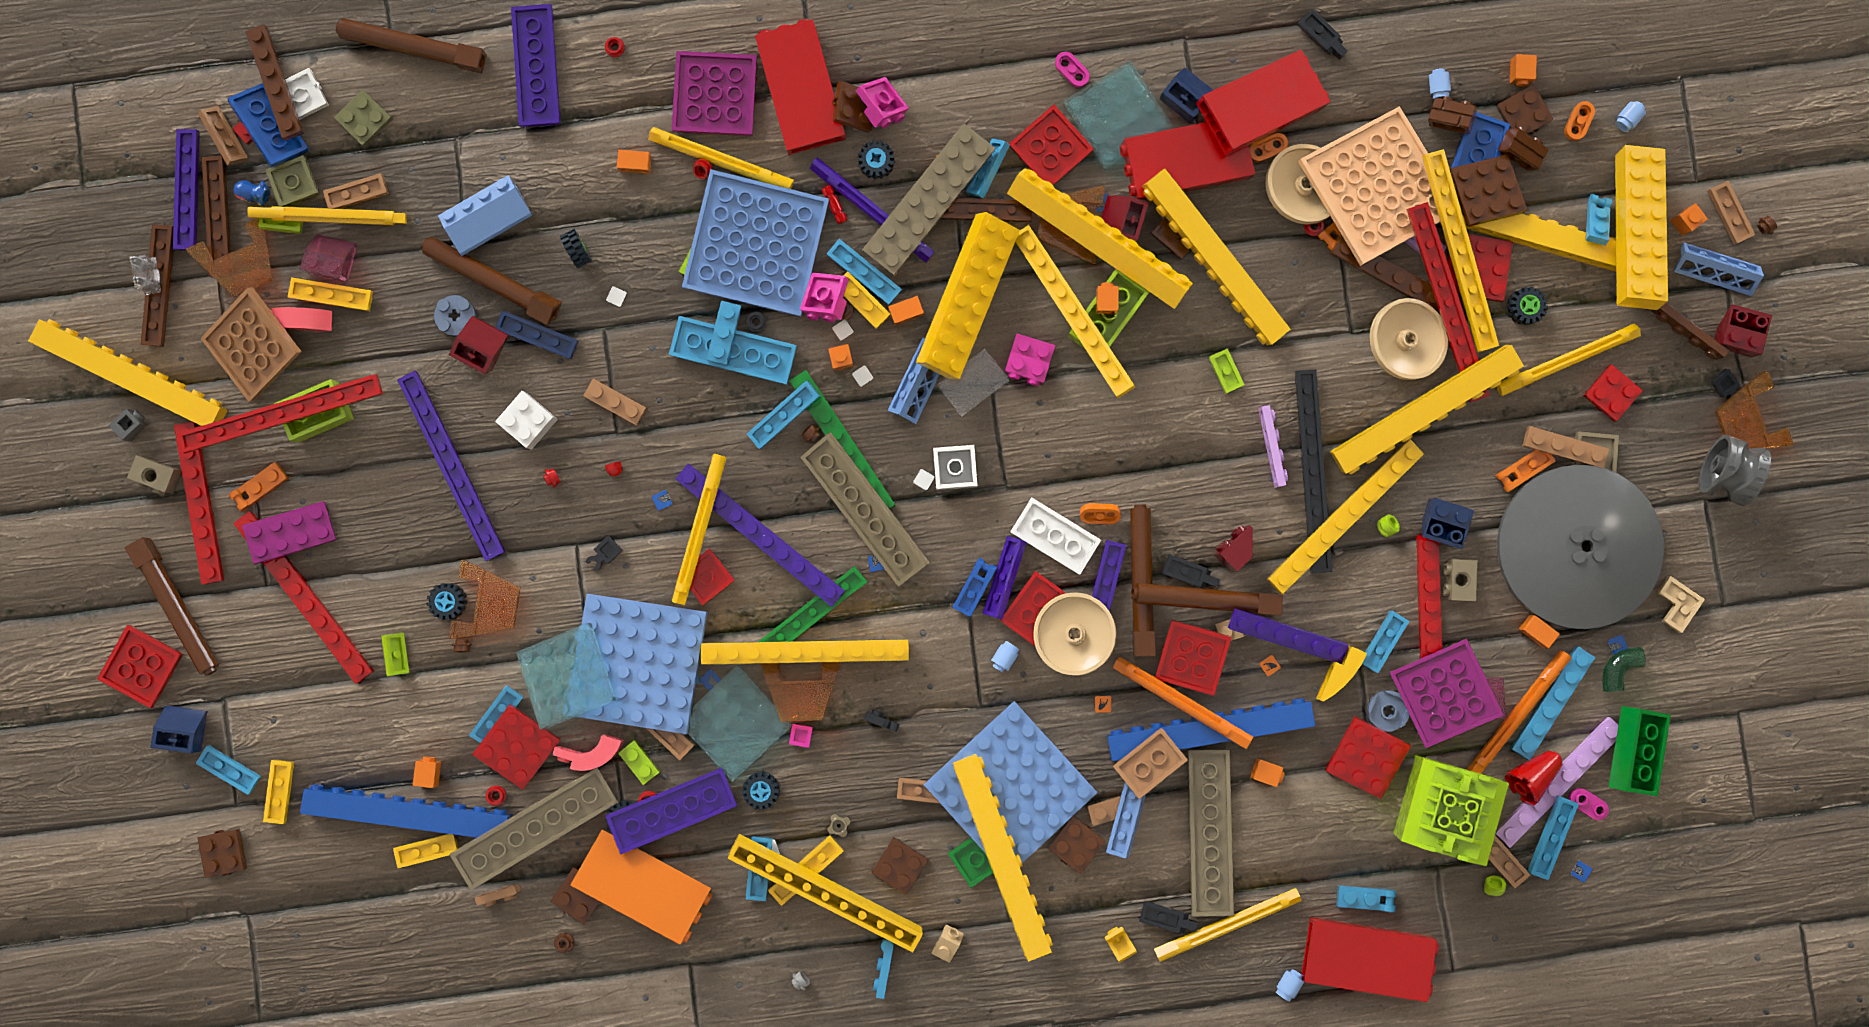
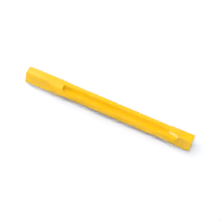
(718, 158)
(327, 215)
(1568, 359)
(699, 529)
(1227, 925)

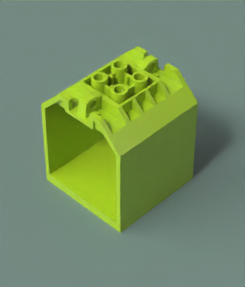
(1450, 810)

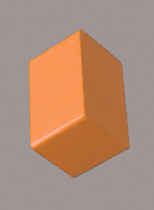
(634, 161)
(906, 310)
(1539, 631)

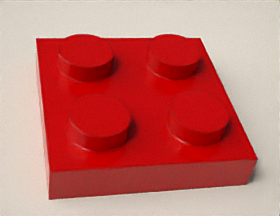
(1612, 393)
(709, 577)

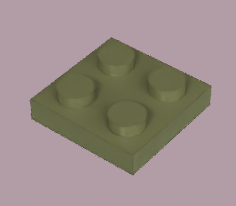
(363, 118)
(292, 181)

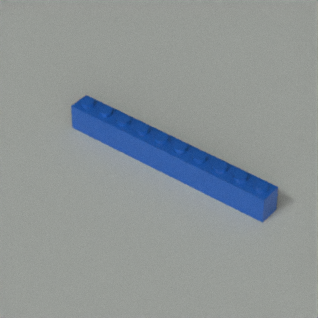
(1193, 733)
(400, 812)

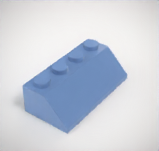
(485, 215)

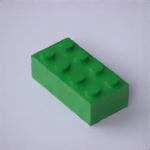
(1639, 751)

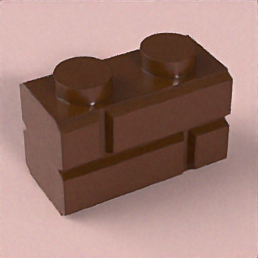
(1452, 115)
(1523, 149)

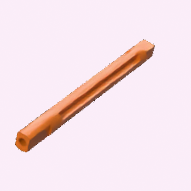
(1183, 702)
(1519, 713)

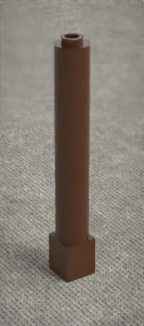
(461, 55)
(538, 305)
(1141, 558)
(147, 559)
(1207, 599)

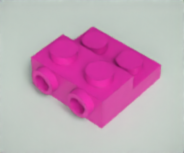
(882, 103)
(825, 297)
(1029, 360)

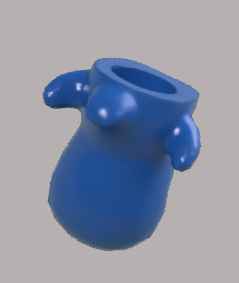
(249, 192)

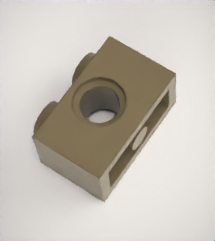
(143, 469)
(1468, 571)

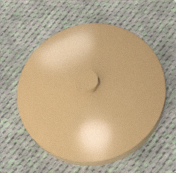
(1291, 189)
(1408, 339)
(1075, 634)

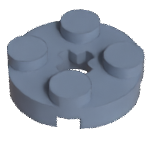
(444, 310)
(1377, 716)

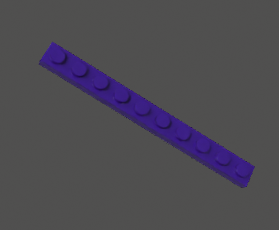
(451, 465)
(764, 538)

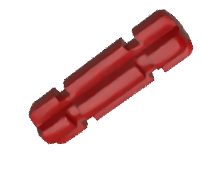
(834, 204)

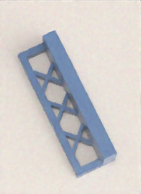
(1718, 262)
(907, 392)
(1125, 823)

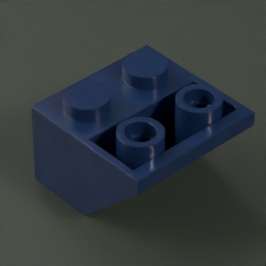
(1184, 93)
(1446, 522)
(179, 730)

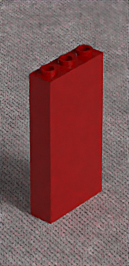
(799, 86)
(1263, 102)
(1188, 156)
(1369, 959)

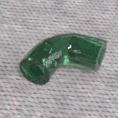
(1618, 665)

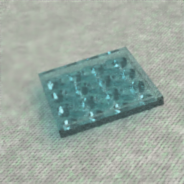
(1115, 110)
(565, 676)
(735, 723)

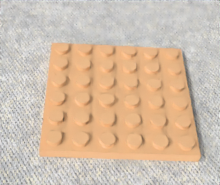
(1371, 182)

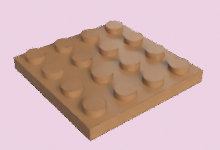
(250, 344)

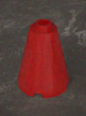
(1534, 776)

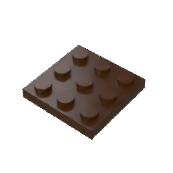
(1487, 190)

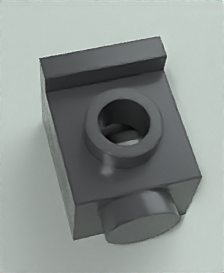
(123, 427)

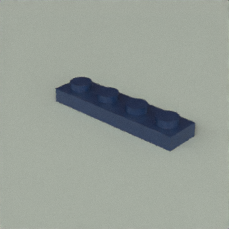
(537, 335)

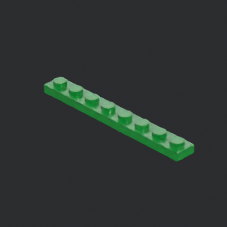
(830, 423)

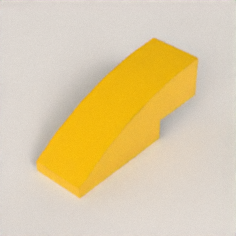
(1341, 674)

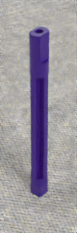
(861, 201)

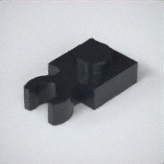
(1725, 384)
(606, 551)
(877, 718)

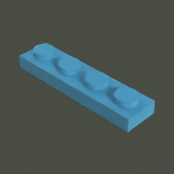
(864, 272)
(783, 414)
(1552, 837)

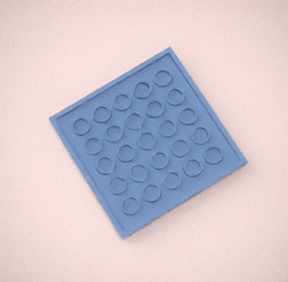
(755, 243)
(649, 660)
(1028, 776)

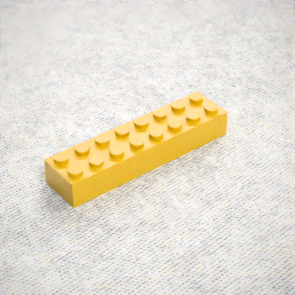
(1641, 227)
(967, 296)

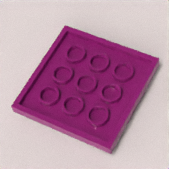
(714, 93)
(1446, 693)

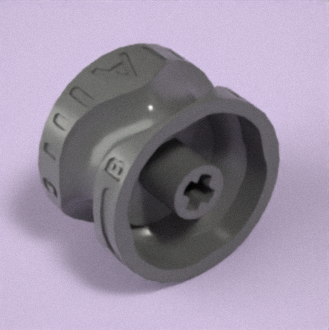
(1735, 469)

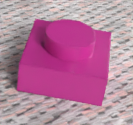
(800, 735)

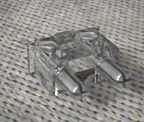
(145, 274)

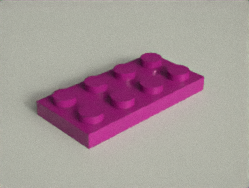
(289, 532)

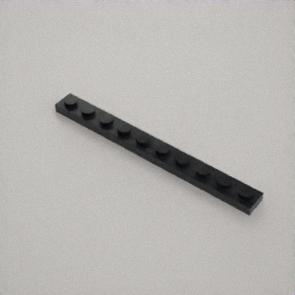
(1312, 459)

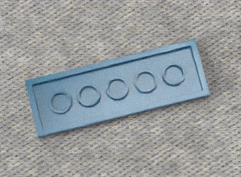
(748, 356)

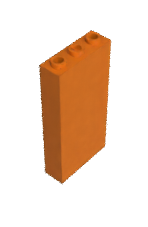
(642, 888)

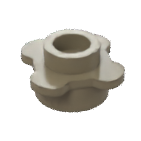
(844, 822)

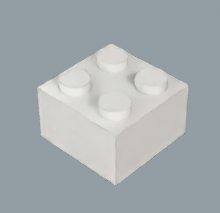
(526, 420)
(955, 467)

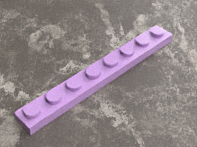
(1573, 768)

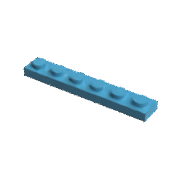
(1552, 704)

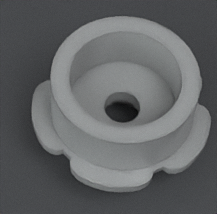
(800, 981)

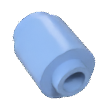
(1439, 83)
(1630, 116)
(1005, 656)
(1290, 984)

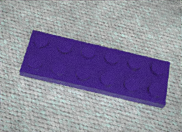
(535, 65)
(670, 810)

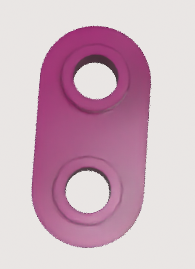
(1072, 70)
(1589, 803)

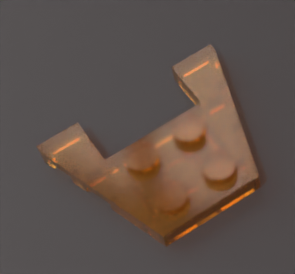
(1053, 236)
(241, 268)
(1743, 420)
(495, 603)
(801, 699)

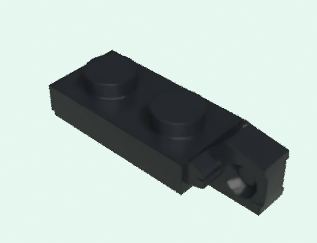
(1322, 34)
(1189, 572)
(1166, 918)

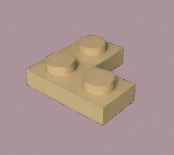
(1684, 603)

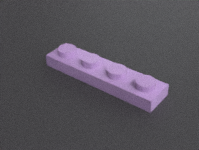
(1271, 438)

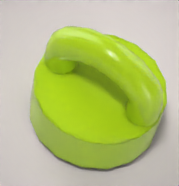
(1388, 525)
(1494, 886)

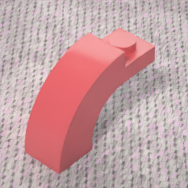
(304, 319)
(600, 755)

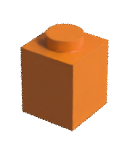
(1523, 70)
(1689, 219)
(1107, 299)
(841, 357)
(427, 772)
(1267, 772)

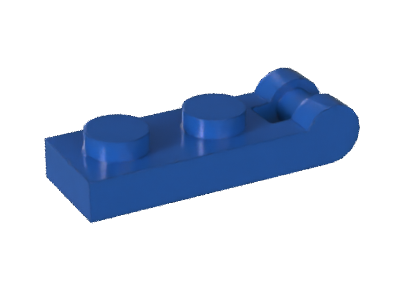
(974, 588)

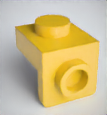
(1120, 944)

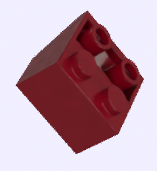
(1125, 215)
(1744, 331)
(479, 345)
(1237, 550)

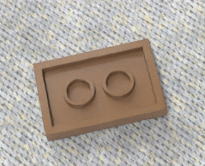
(1150, 763)

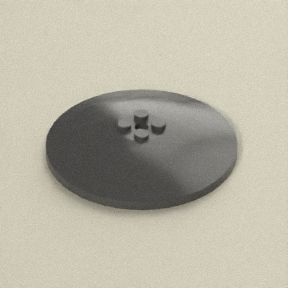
(1544, 555)

